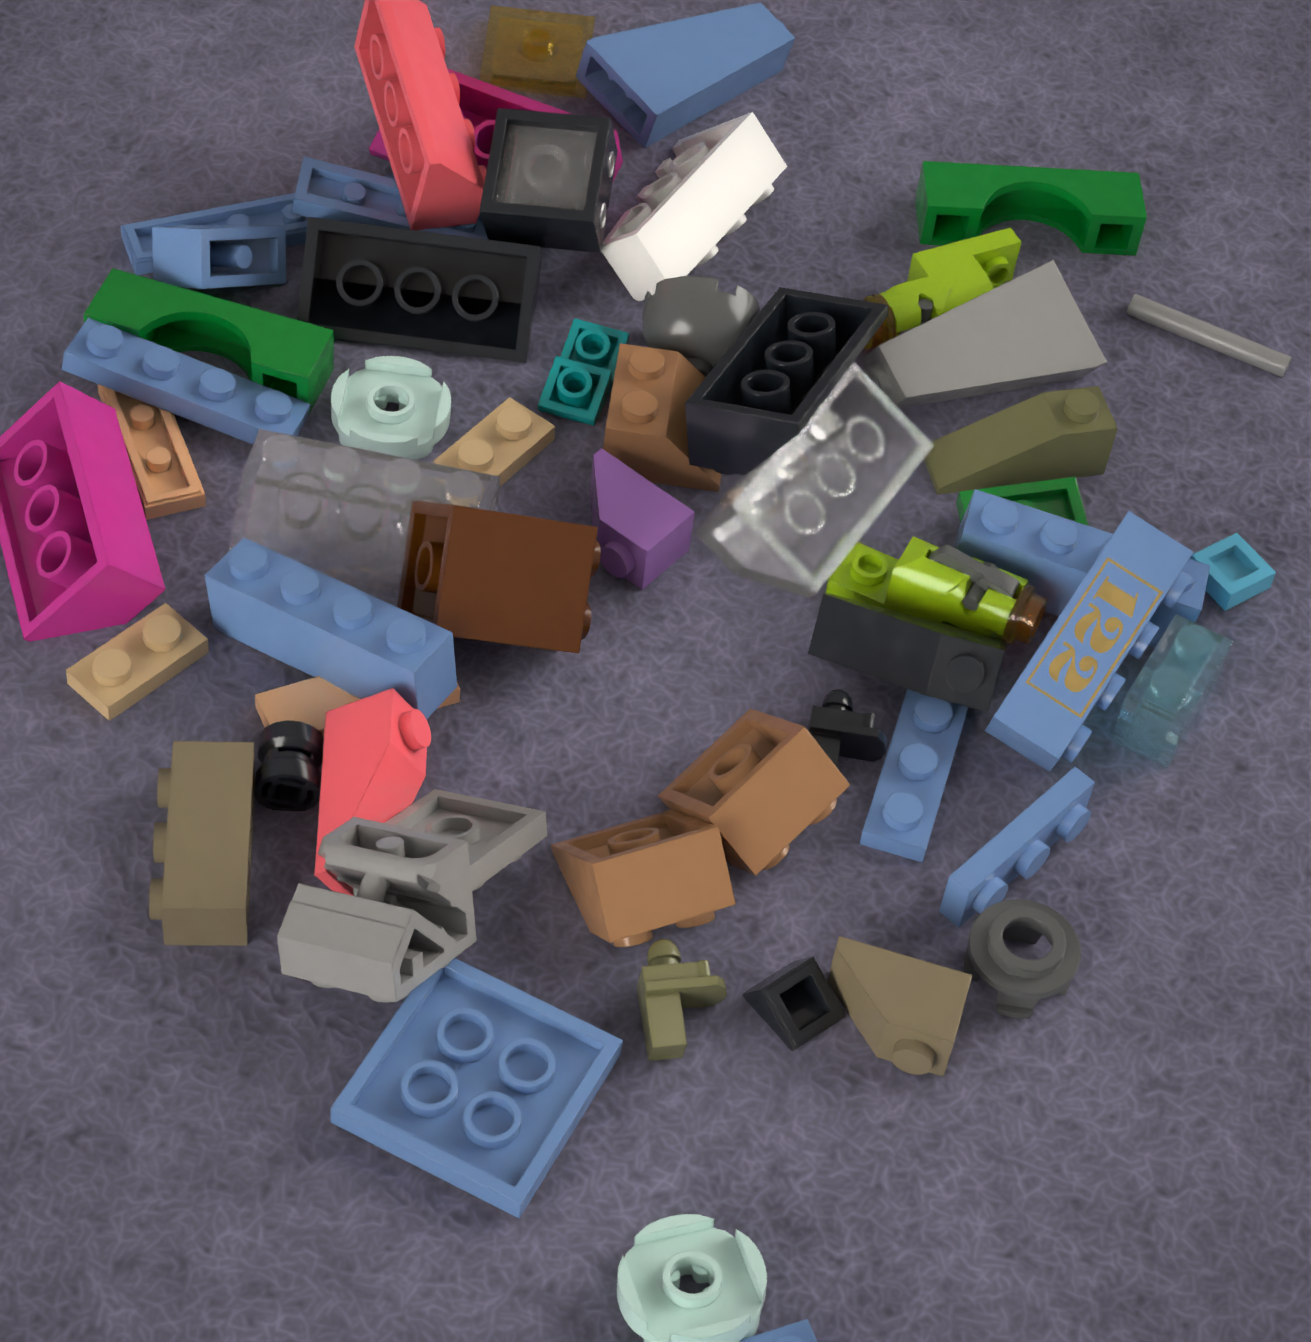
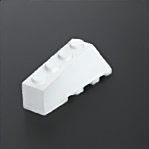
(693, 204)

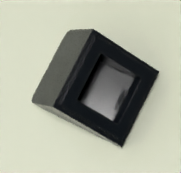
(796, 1002)

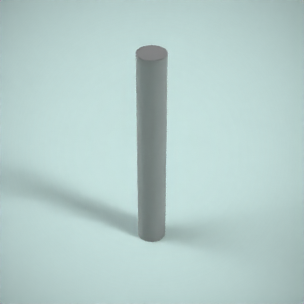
(1209, 335)

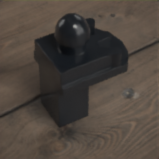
(846, 732)

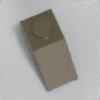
(900, 1004)

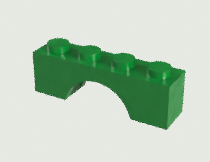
(1092, 207)
(265, 345)

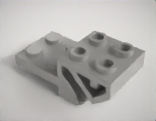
(409, 893)

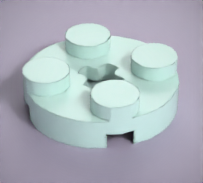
(403, 433)
(686, 1246)

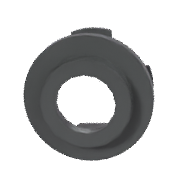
(1017, 980)

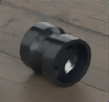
(289, 766)

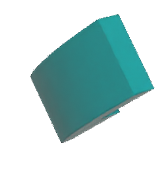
(583, 372)

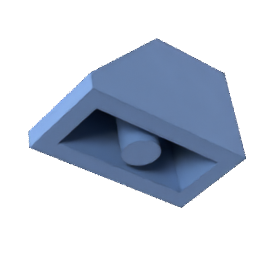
(219, 255)

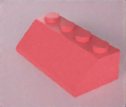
(419, 114)

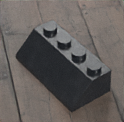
(420, 289)
(776, 377)

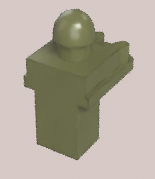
(668, 988)

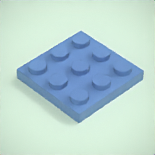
(477, 1084)

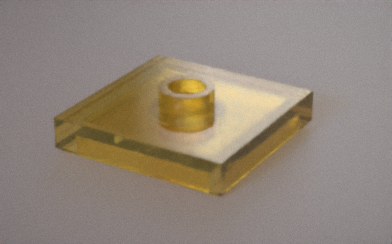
(535, 50)

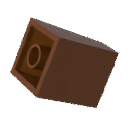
(499, 575)

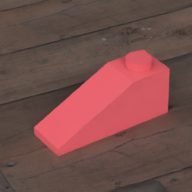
(369, 766)

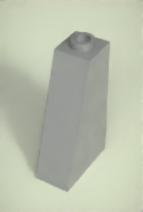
(992, 344)

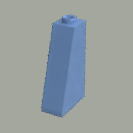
(682, 68)

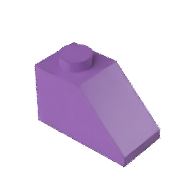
(636, 521)

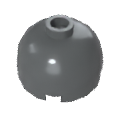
(696, 318)

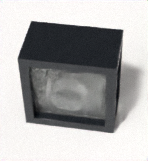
(549, 179)

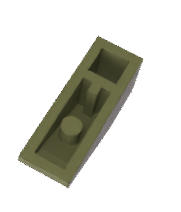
(1029, 442)

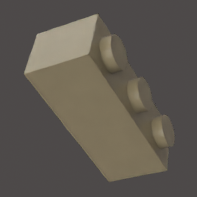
(205, 844)

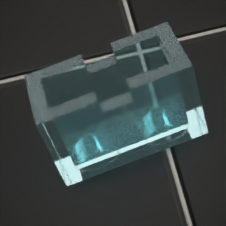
(1171, 691)

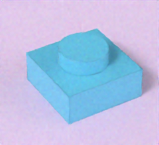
(1234, 571)

